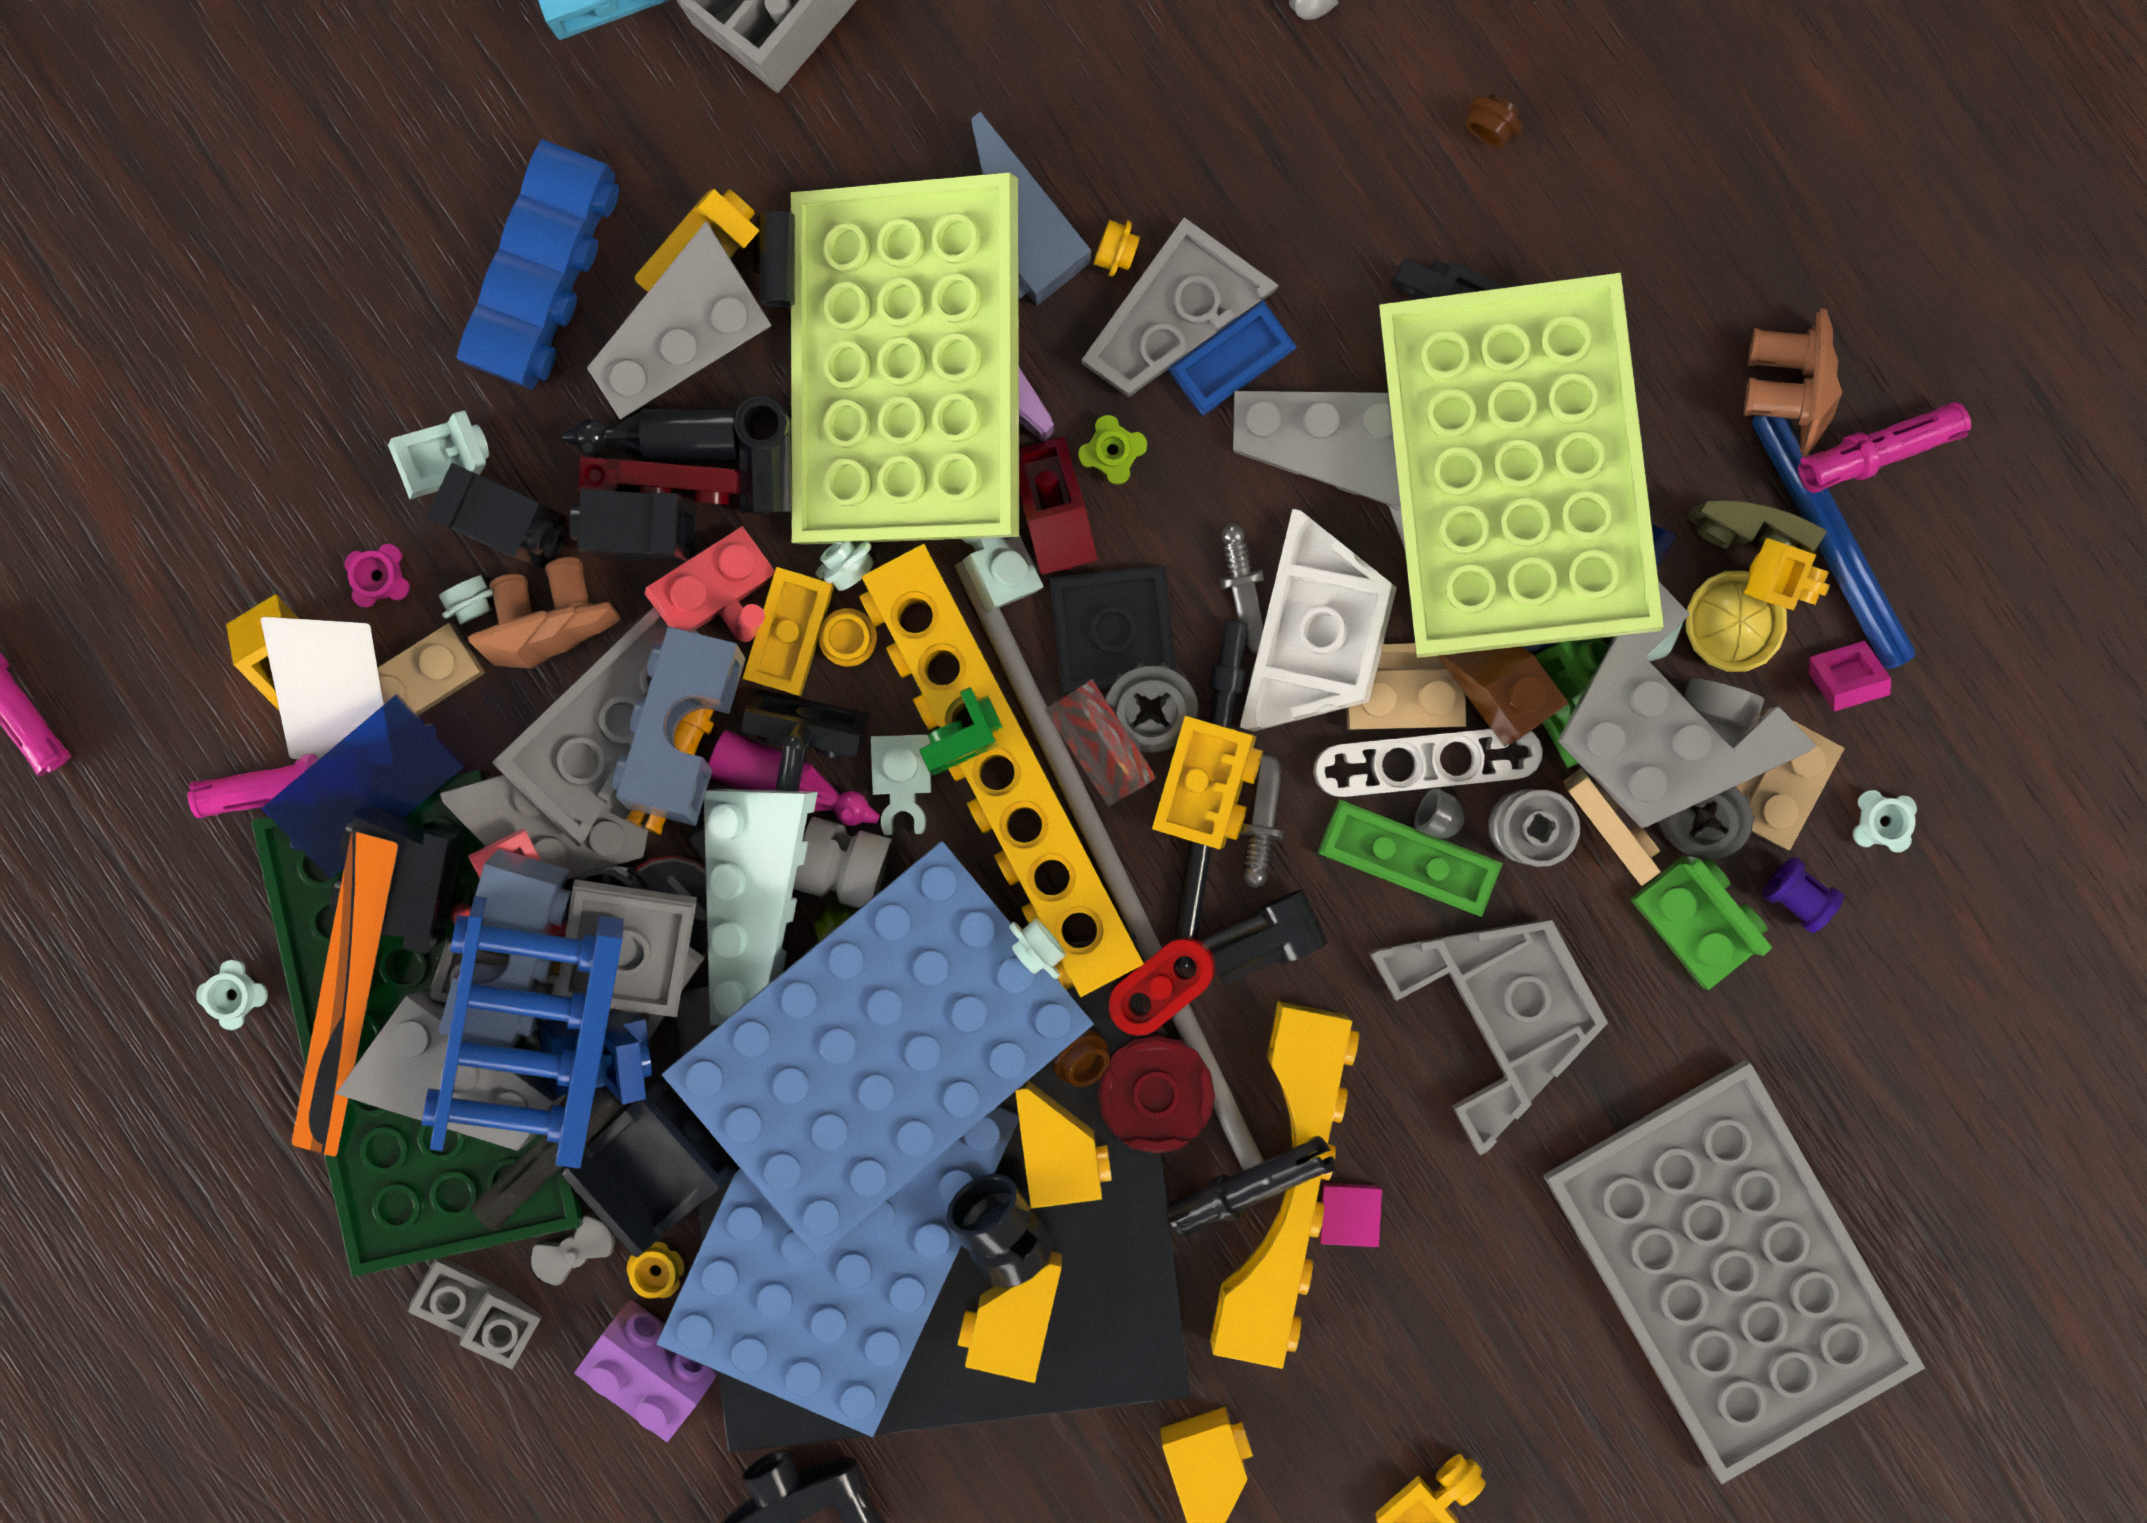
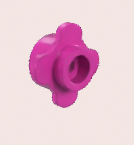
(360, 571)

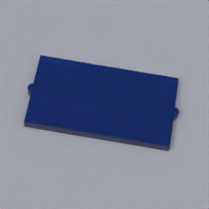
(381, 763)

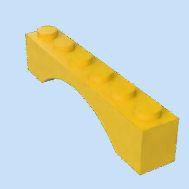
(1259, 1299)

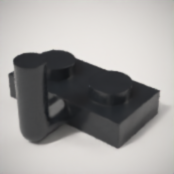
(800, 725)

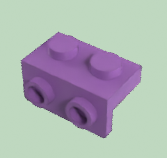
(643, 1377)

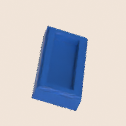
(1232, 358)

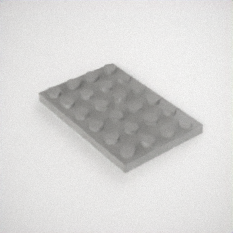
(1733, 1271)

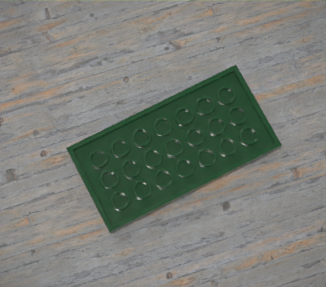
(389, 1188)

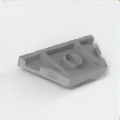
(499, 808)

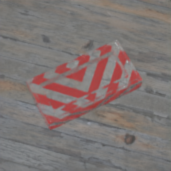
(1100, 743)

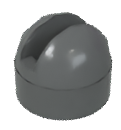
(1439, 815)

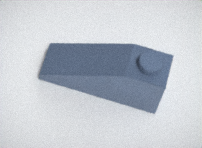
(1047, 243)

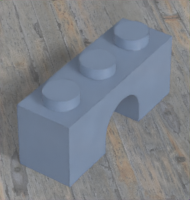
(687, 676)
(521, 897)

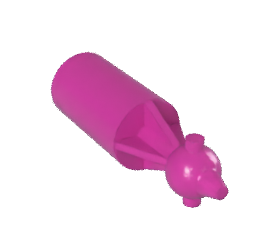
(754, 766)

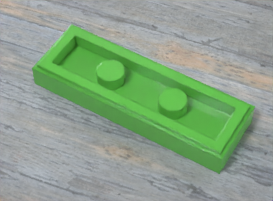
(1409, 858)

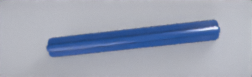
(1837, 546)

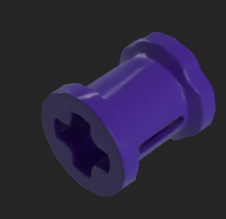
(1803, 894)

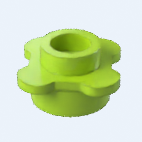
(1114, 466)

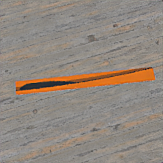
(344, 991)

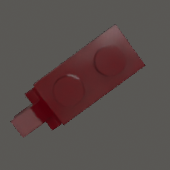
(708, 483)

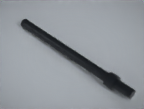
(1226, 681)

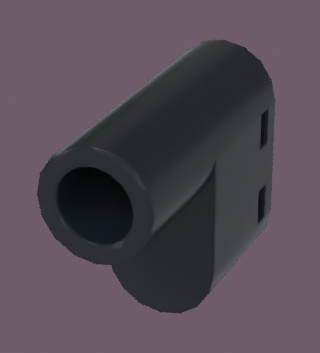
(775, 258)

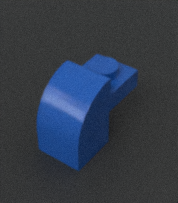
(623, 1058)

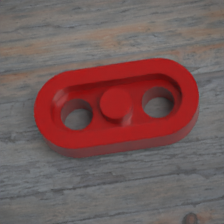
(1163, 985)

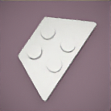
(1318, 631)

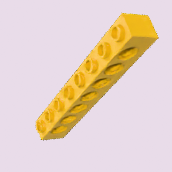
(916, 580)

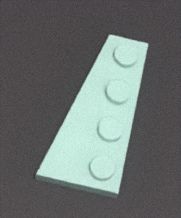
(750, 878)

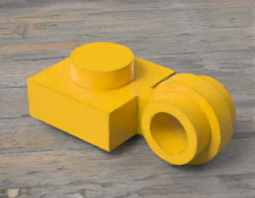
(1784, 575)
(1419, 1504)

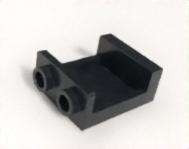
(650, 1168)

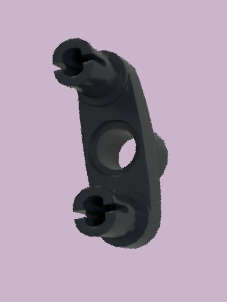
(790, 1495)

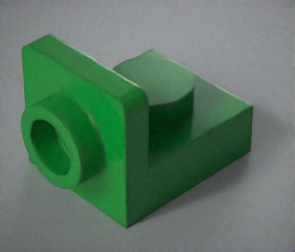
(956, 745)

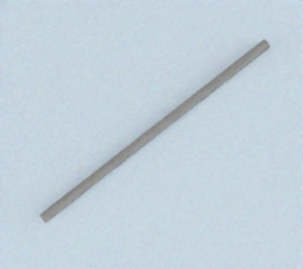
(1105, 855)

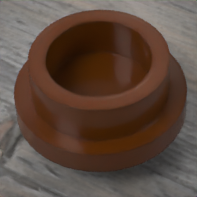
(1493, 120)
(1082, 1060)

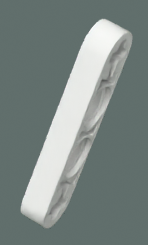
(1427, 764)

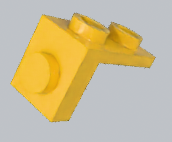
(728, 219)

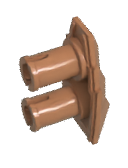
(1812, 401)
(531, 638)

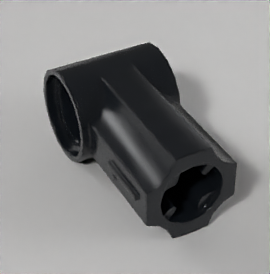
(764, 463)
(1278, 932)

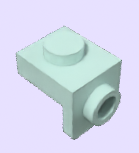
(427, 453)

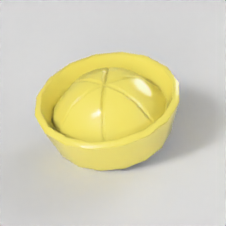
(1731, 627)

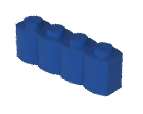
(537, 264)

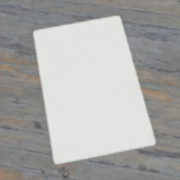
(321, 680)

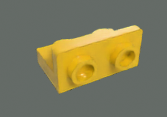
(1206, 783)

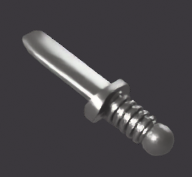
(1243, 585)
(1262, 821)

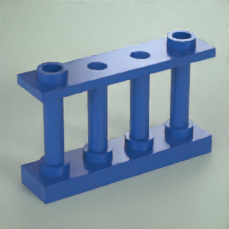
(573, 1068)

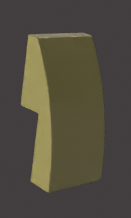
(1739, 522)

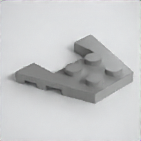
(1653, 745)
(1523, 1000)

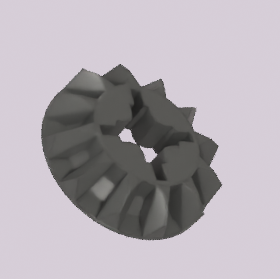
(1150, 731)
(1714, 837)

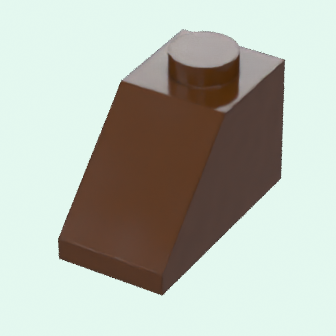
(1506, 689)

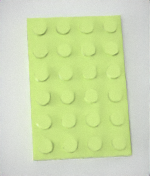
(906, 361)
(1520, 466)

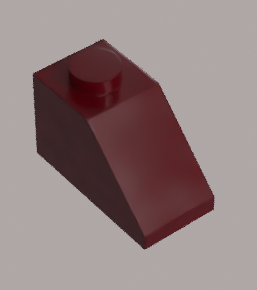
(1054, 507)

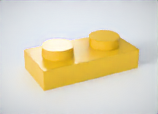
(789, 631)

